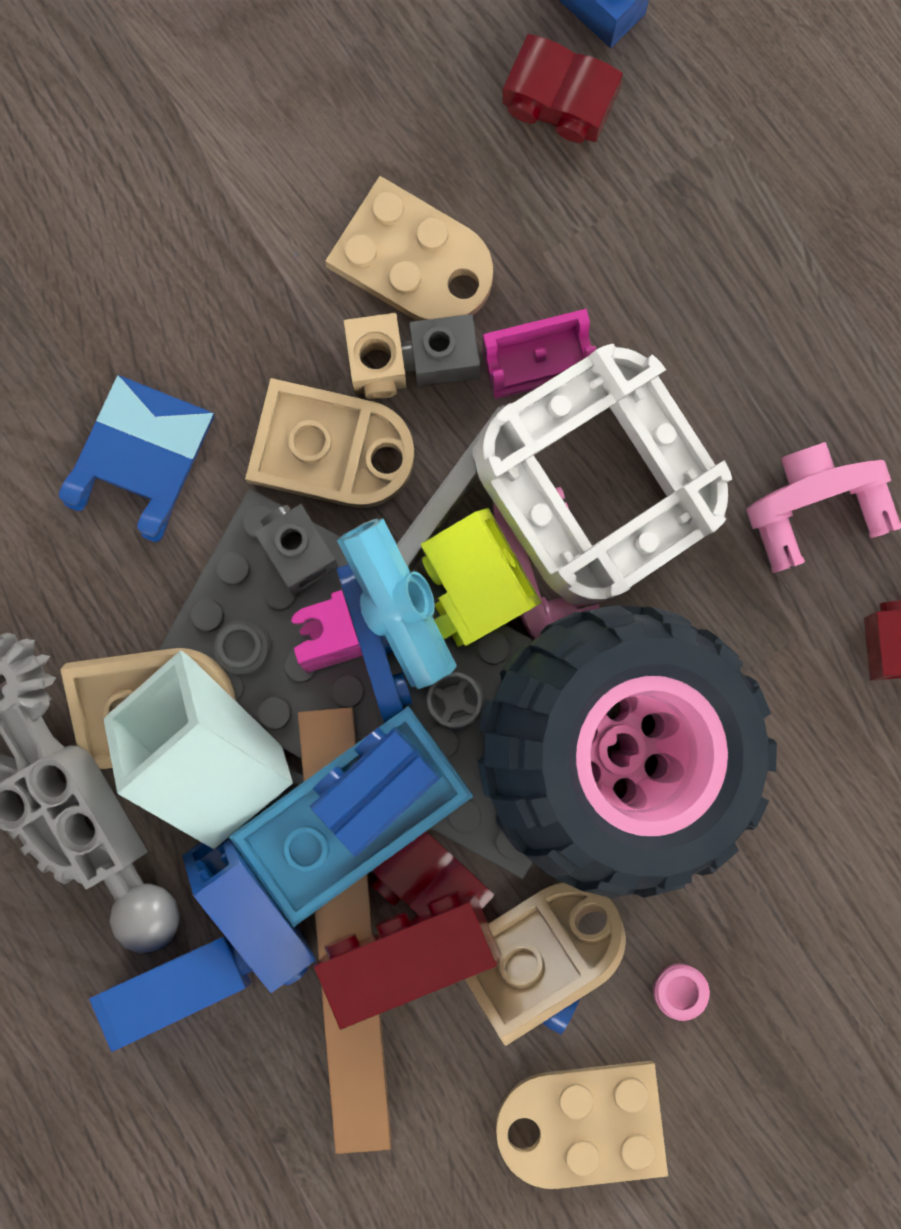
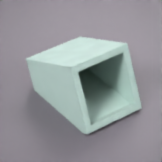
(193, 753)

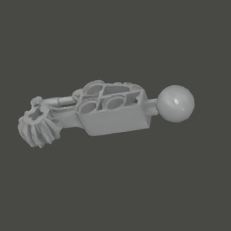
(55, 812)

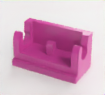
(535, 352)
(331, 634)

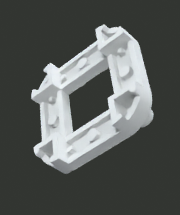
(663, 438)

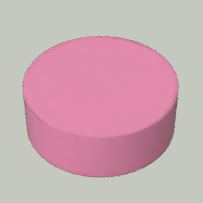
(681, 992)

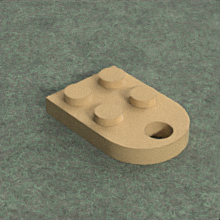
(411, 254)
(325, 446)
(101, 684)
(547, 958)
(591, 1123)

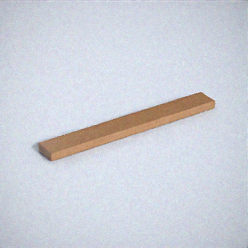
(357, 1051)

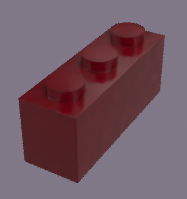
(406, 959)

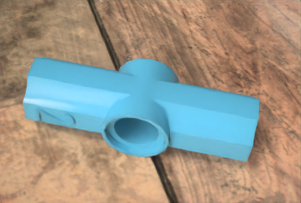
(397, 603)

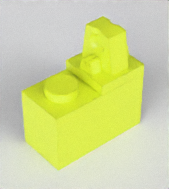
(480, 578)

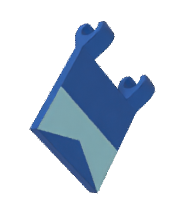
(142, 446)

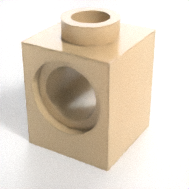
(371, 334)

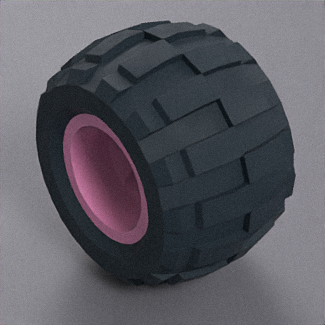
(555, 726)

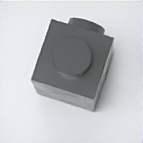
(442, 350)
(295, 547)

